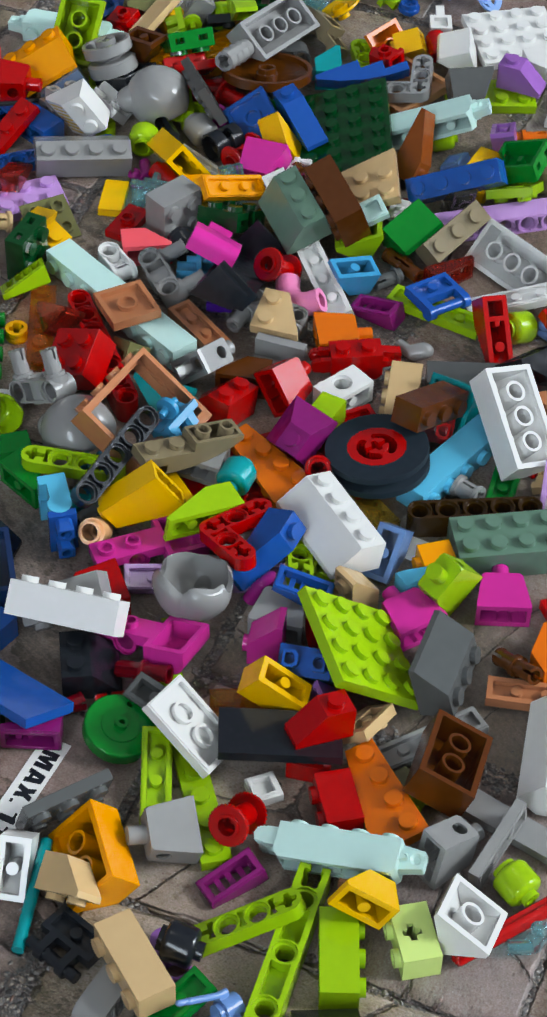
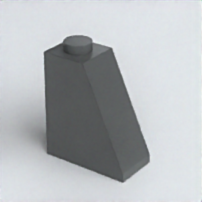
(468, 81)

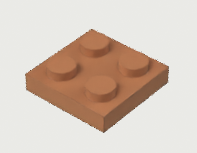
(127, 305)

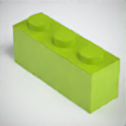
(340, 960)

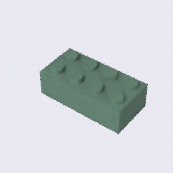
(501, 538)

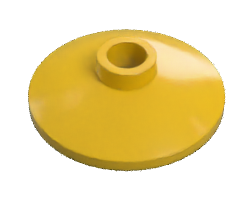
(340, 8)

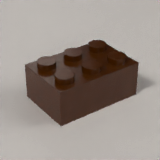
(337, 201)
(448, 764)

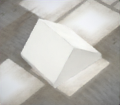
(456, 49)
(467, 921)

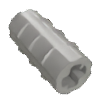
(234, 55)

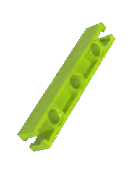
(290, 942)

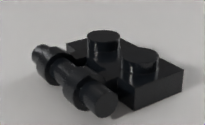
(70, 933)

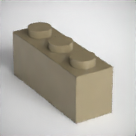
(453, 234)

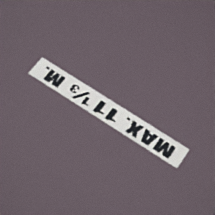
(29, 784)

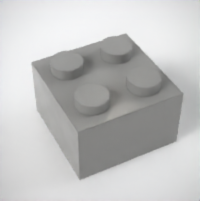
(172, 206)

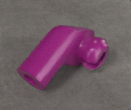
(142, 172)
(257, 587)

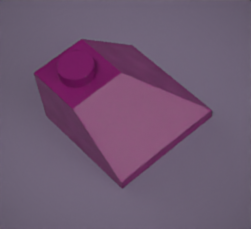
(301, 430)

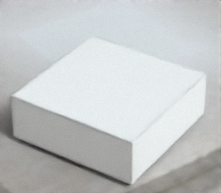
(265, 787)

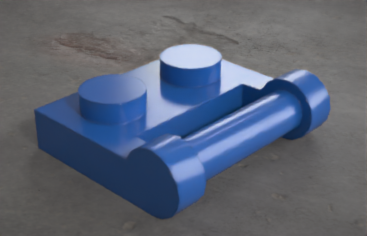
(433, 290)

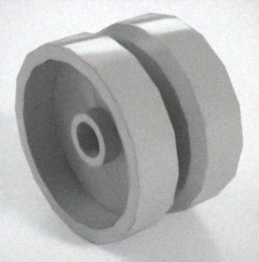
(110, 56)

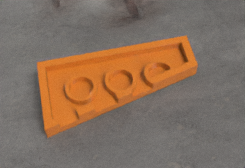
(274, 469)
(382, 795)

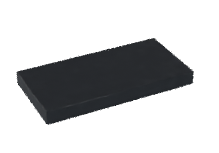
(261, 737)

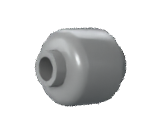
(196, 126)

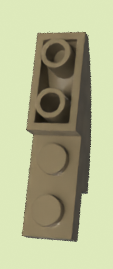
(329, 31)
(193, 447)

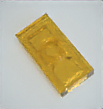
(376, 511)

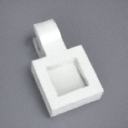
(439, 20)

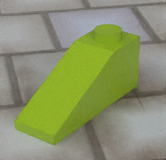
(203, 505)

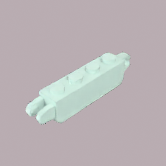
(38, 20)
(451, 117)
(340, 850)

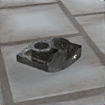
(458, 200)

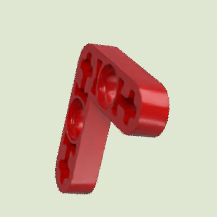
(221, 530)

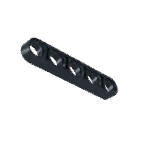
(106, 464)

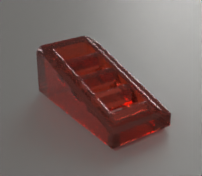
(14, 176)
(453, 269)

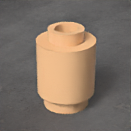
(87, 530)

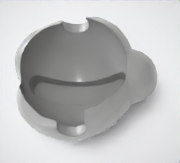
(155, 94)
(61, 433)
(193, 585)

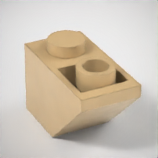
(355, 587)
(68, 878)

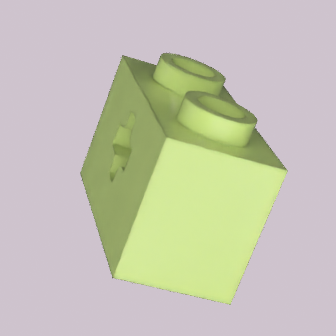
(414, 942)

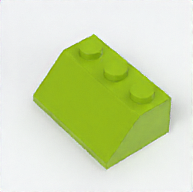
(80, 24)

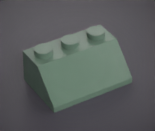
(293, 211)

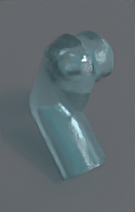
(532, 943)

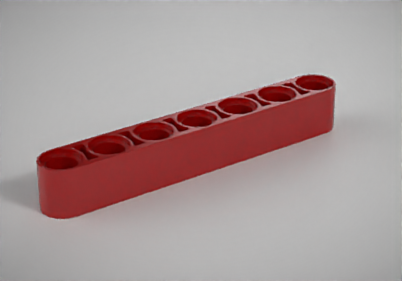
(124, 396)

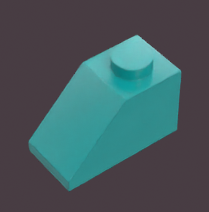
(326, 61)

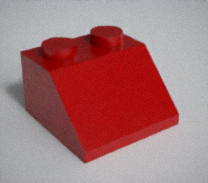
(231, 400)

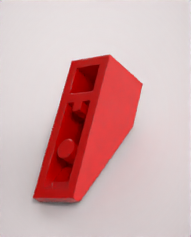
(493, 328)

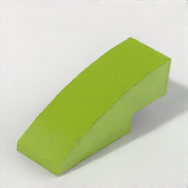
(241, 9)

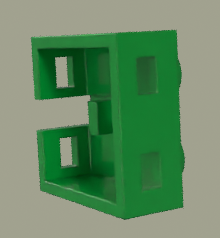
(190, 41)
(524, 160)

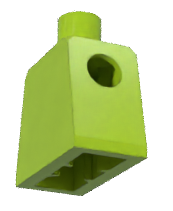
(448, 582)

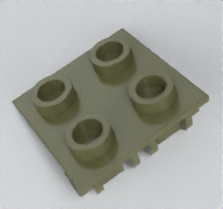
(64, 215)

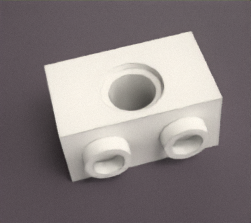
(349, 385)

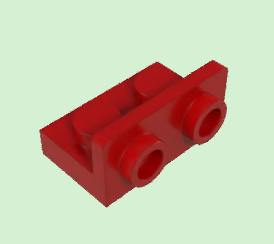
(199, 60)

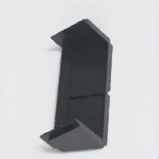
(237, 285)

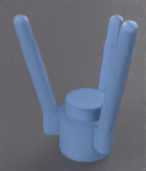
(224, 1005)

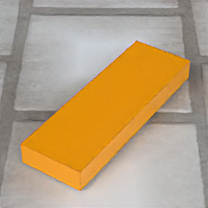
(231, 187)

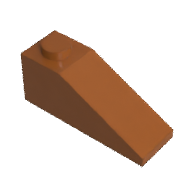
(416, 151)

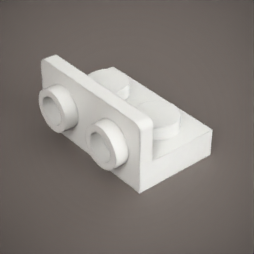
(109, 97)

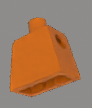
(337, 327)

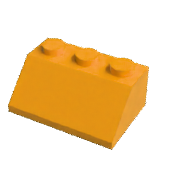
(47, 55)
(98, 837)

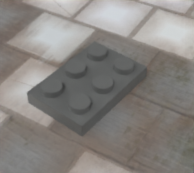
(202, 92)
(63, 802)

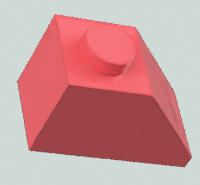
(136, 239)

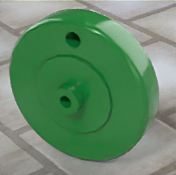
(115, 729)

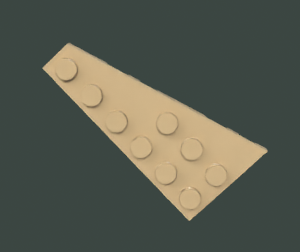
(371, 178)

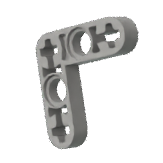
(409, 89)

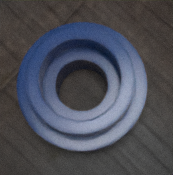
(409, 7)

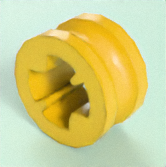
(16, 326)

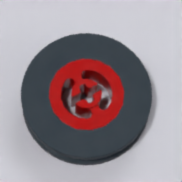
(377, 457)

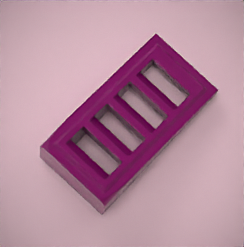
(386, 314)
(42, 736)
(233, 865)

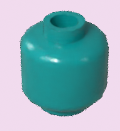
(239, 472)

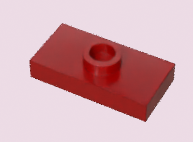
(130, 217)

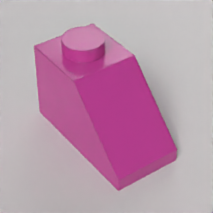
(266, 636)

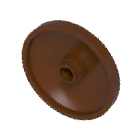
(271, 74)

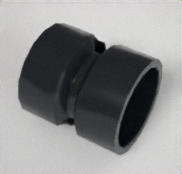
(225, 136)

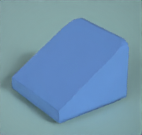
(455, 160)

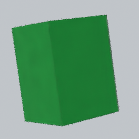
(411, 228)

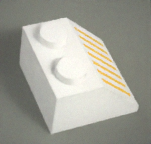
(80, 108)

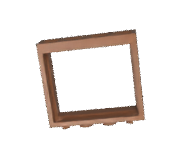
(155, 375)

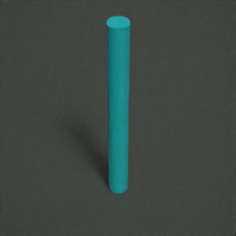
(30, 900)

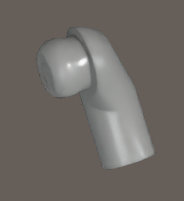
(415, 351)

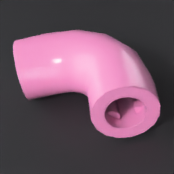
(311, 300)

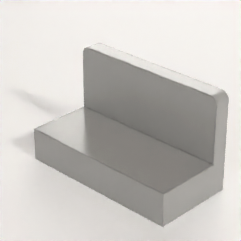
(278, 348)

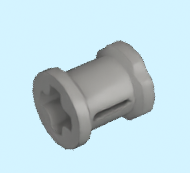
(465, 489)

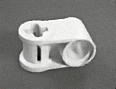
(117, 261)

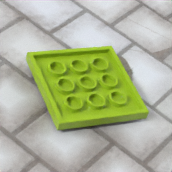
(359, 647)

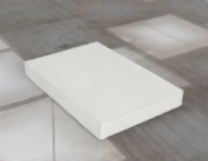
(187, 724)

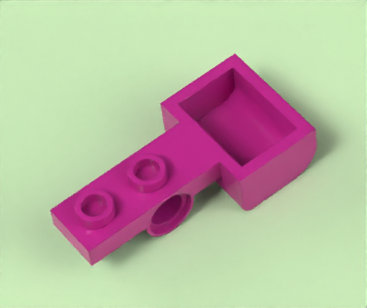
(213, 243)
(144, 544)
(163, 643)

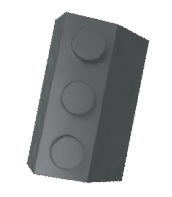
(443, 665)

